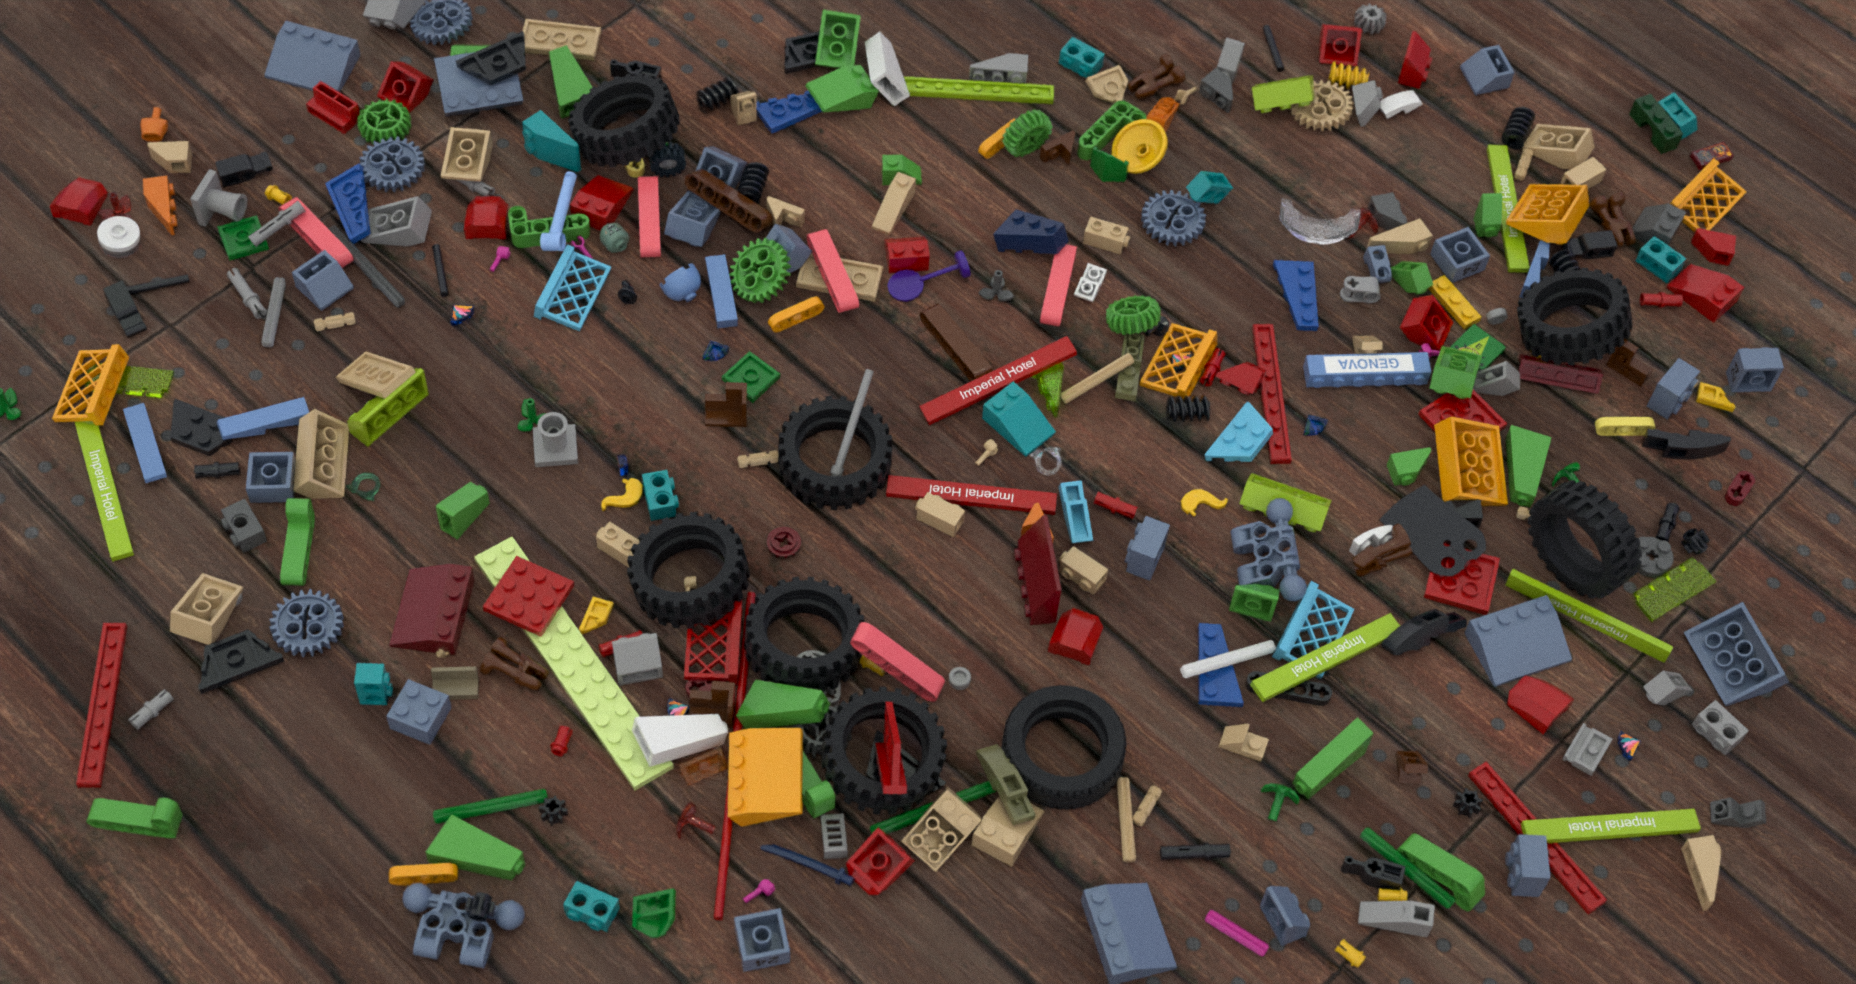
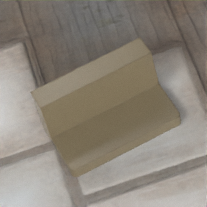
(456, 682)

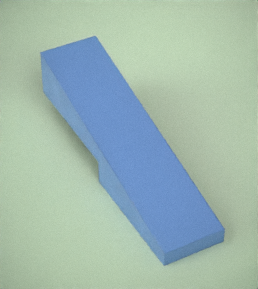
(1539, 262)
(721, 291)
(257, 421)
(144, 443)

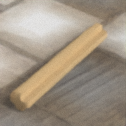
(1097, 378)
(1126, 820)

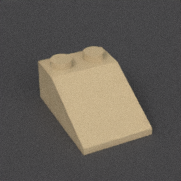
(1561, 145)
(467, 154)
(205, 609)
(1000, 837)

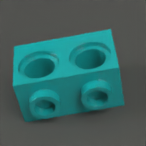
(1081, 58)
(1680, 114)
(1209, 187)
(1660, 259)
(658, 495)
(372, 684)
(594, 902)

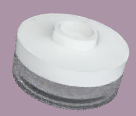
(119, 237)

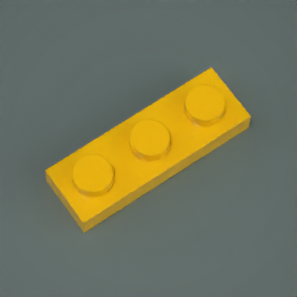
(1454, 302)

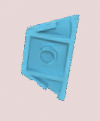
(1242, 437)

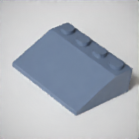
(309, 55)
(467, 94)
(1518, 641)
(1736, 655)
(1127, 931)

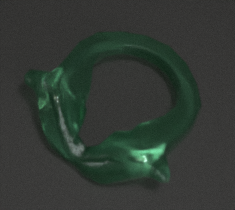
(363, 494)

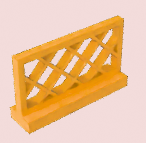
(1696, 185)
(1193, 370)
(104, 387)

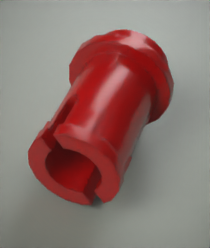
(559, 746)

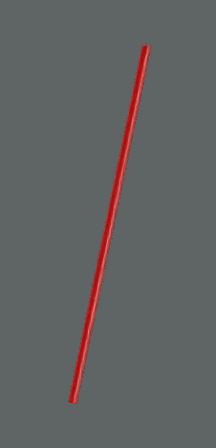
(727, 824)

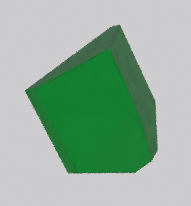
(1108, 167)
(654, 912)

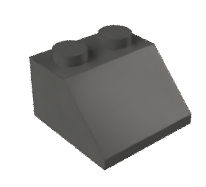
(1658, 221)

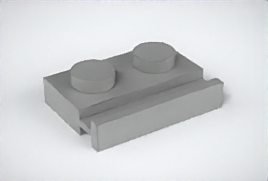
(1587, 749)

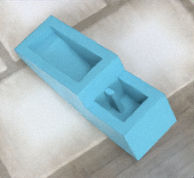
(1075, 512)

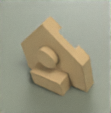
(1108, 84)

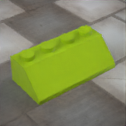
(383, 413)
(1308, 508)

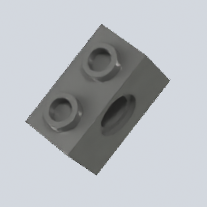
(240, 515)

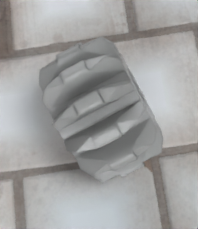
(1370, 19)

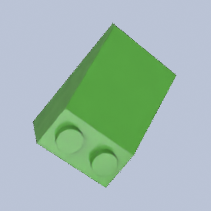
(837, 39)
(843, 90)
(1455, 372)

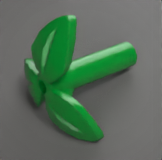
(7, 401)
(528, 411)
(1567, 472)
(1281, 792)

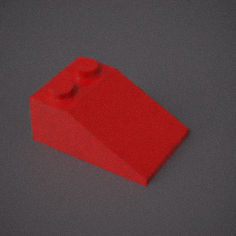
(601, 201)
(1706, 291)

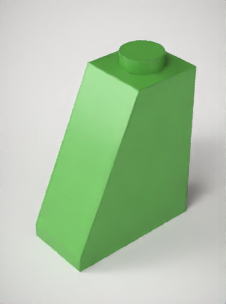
(461, 509)

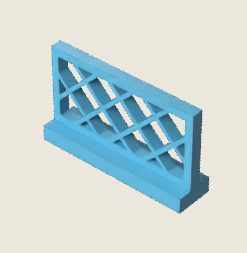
(555, 284)
(1300, 618)

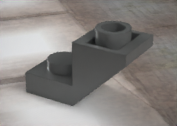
(1731, 813)

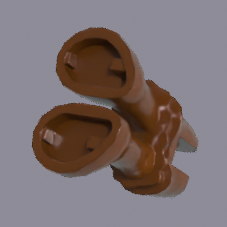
(1145, 83)
(1620, 227)
(1376, 557)
(522, 674)

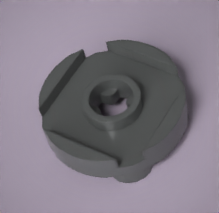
(1663, 557)

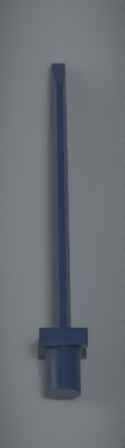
(839, 876)

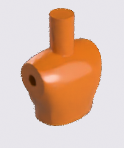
(154, 128)

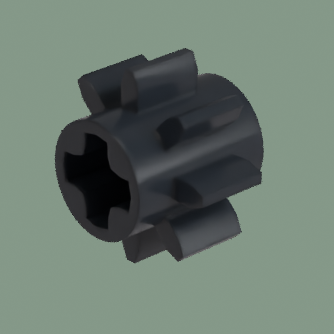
(1695, 541)
(1462, 802)
(547, 810)
(480, 907)

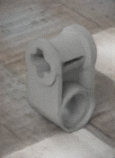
(1362, 289)

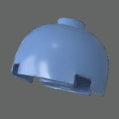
(682, 284)

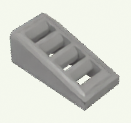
(834, 851)

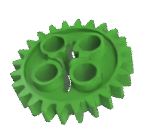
(760, 270)

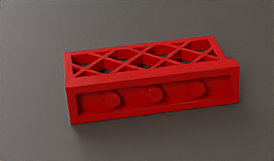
(732, 648)
(889, 756)

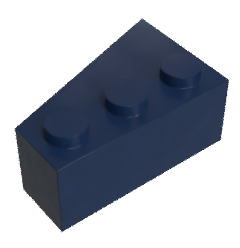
(1030, 232)

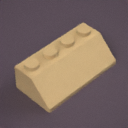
(321, 456)

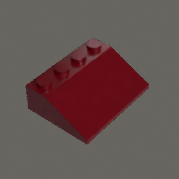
(1038, 574)
(433, 608)

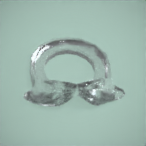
(1054, 451)

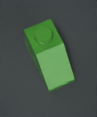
(898, 163)
(1488, 215)
(1412, 276)
(1407, 465)

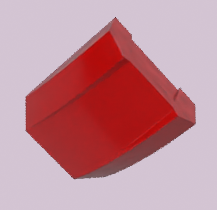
(79, 201)
(486, 218)
(1076, 636)
(1538, 702)
(878, 863)

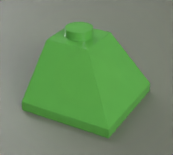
(1255, 601)

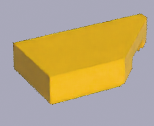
(1714, 397)
(596, 615)

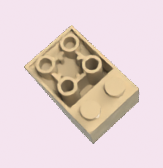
(941, 829)

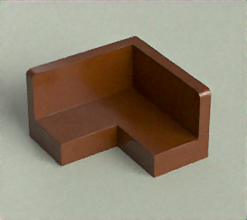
(1626, 364)
(727, 408)
(717, 701)

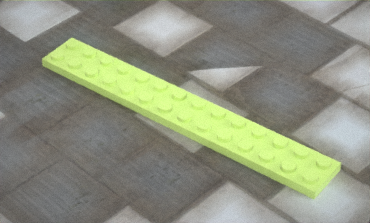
(582, 678)

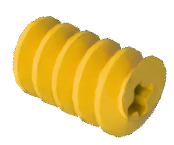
(1347, 76)

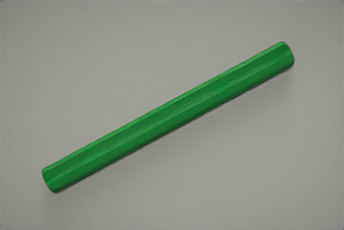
(912, 816)

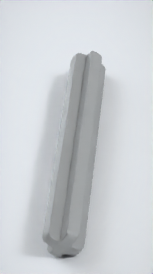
(273, 312)

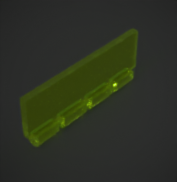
(139, 379)
(1673, 588)

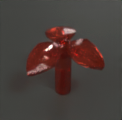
(120, 207)
(1366, 217)
(687, 816)

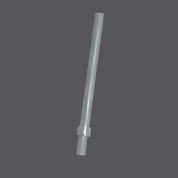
(837, 469)

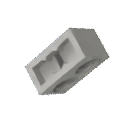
(1722, 725)

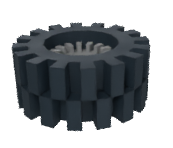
(668, 160)

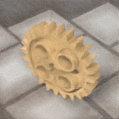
(1328, 109)

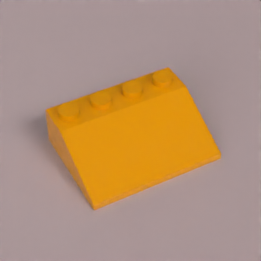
(1550, 211)
(1470, 461)
(765, 774)

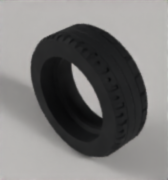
(1079, 706)

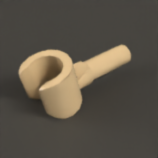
(1182, 95)
(991, 449)
(690, 583)

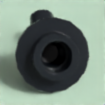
(626, 293)
(1160, 329)

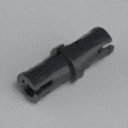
(217, 470)
(1667, 522)

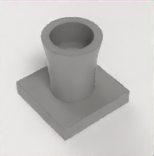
(211, 199)
(554, 441)

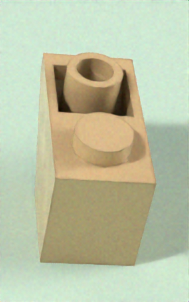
(744, 107)
(172, 156)

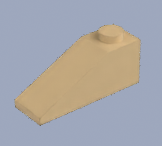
(894, 203)
(1404, 239)
(1703, 863)

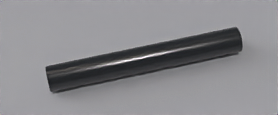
(1273, 48)
(440, 270)
(158, 284)

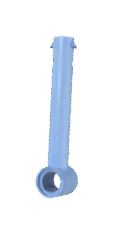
(555, 239)

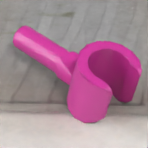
(581, 247)
(502, 252)
(1426, 348)
(764, 886)

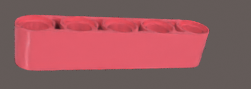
(649, 217)
(318, 235)
(832, 271)
(1058, 286)
(897, 661)

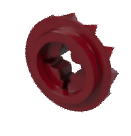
(779, 535)

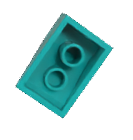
(550, 142)
(1017, 419)

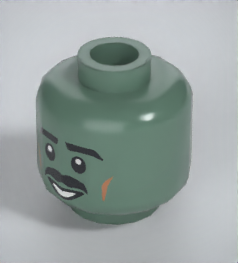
(614, 237)

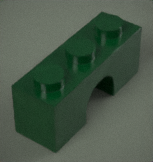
(1665, 132)

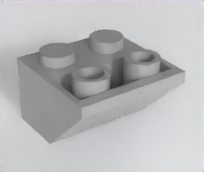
(637, 659)

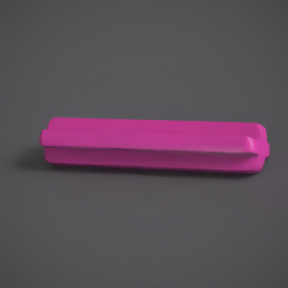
(1237, 933)

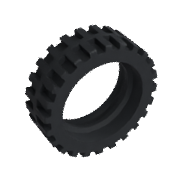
(630, 141)
(1578, 342)
(834, 490)
(1603, 524)
(680, 535)
(809, 598)
(907, 713)

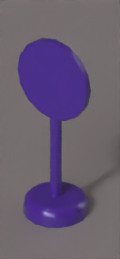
(908, 285)

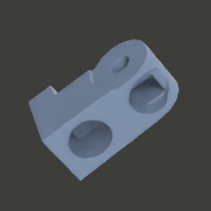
(1378, 263)

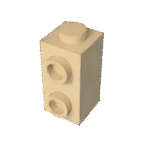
(1586, 173)
(1106, 235)
(940, 514)
(616, 542)
(1082, 570)

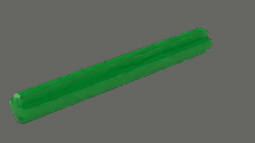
(490, 806)
(1411, 870)

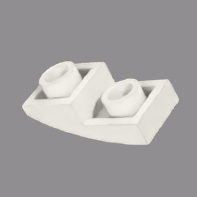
(1401, 101)
(1090, 282)
(1373, 537)

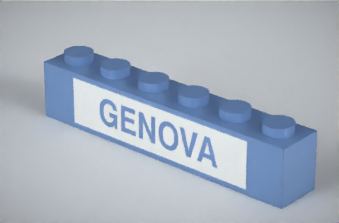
(1367, 369)

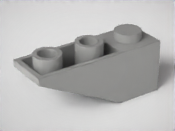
(1004, 68)
(1398, 916)

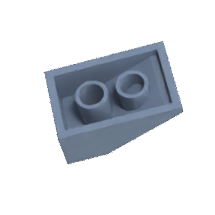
(691, 220)

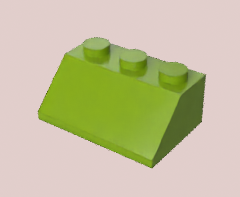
(1283, 93)

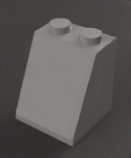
(391, 12)

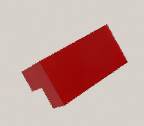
(333, 108)

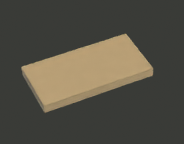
(547, 36)
(863, 276)
(375, 374)

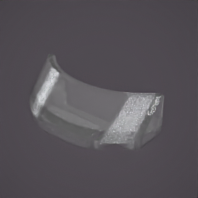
(1318, 230)

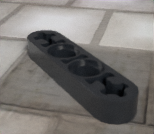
(1290, 694)

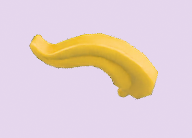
(633, 494)
(1195, 497)

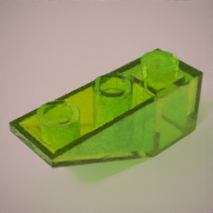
(1050, 385)

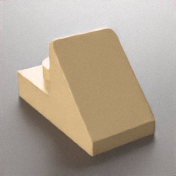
(785, 212)
(1366, 344)
(1240, 741)

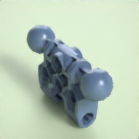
(1276, 539)
(430, 940)

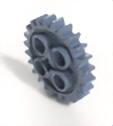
(441, 21)
(401, 156)
(1162, 210)
(326, 623)

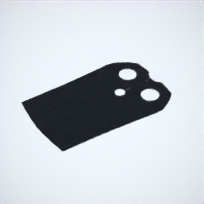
(1429, 524)

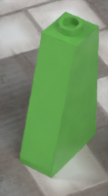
(568, 80)
(1525, 463)
(781, 705)
(1333, 758)
(474, 851)

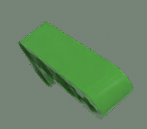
(1107, 127)
(528, 232)
(298, 541)
(816, 794)
(157, 820)
(1446, 869)

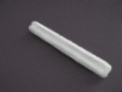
(1227, 659)

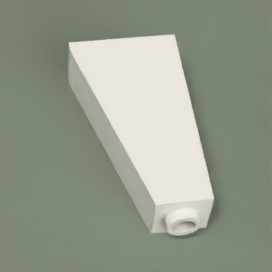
(885, 69)
(677, 736)

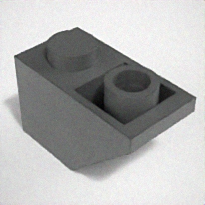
(1217, 89)
(1387, 211)

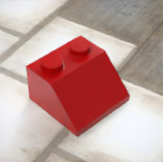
(1339, 44)
(1415, 62)
(405, 85)
(907, 254)
(1426, 322)

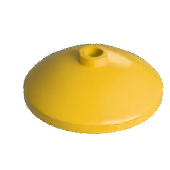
(1140, 137)

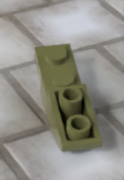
(1128, 378)
(1007, 782)

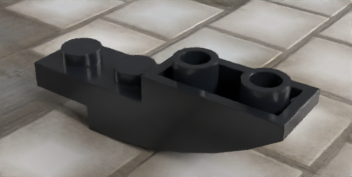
(1693, 446)
(1419, 630)

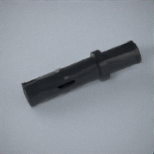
(1195, 851)

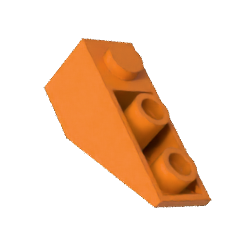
(1164, 112)
(159, 200)

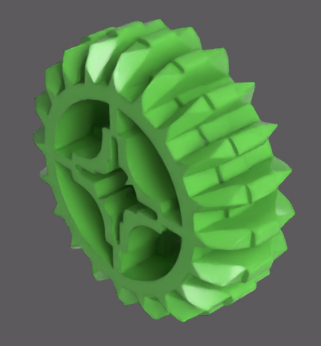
(382, 117)
(1027, 133)
(1133, 315)

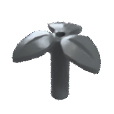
(997, 283)

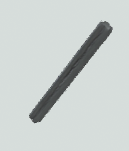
(369, 269)

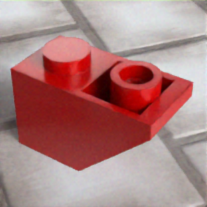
(1714, 246)
(1245, 376)

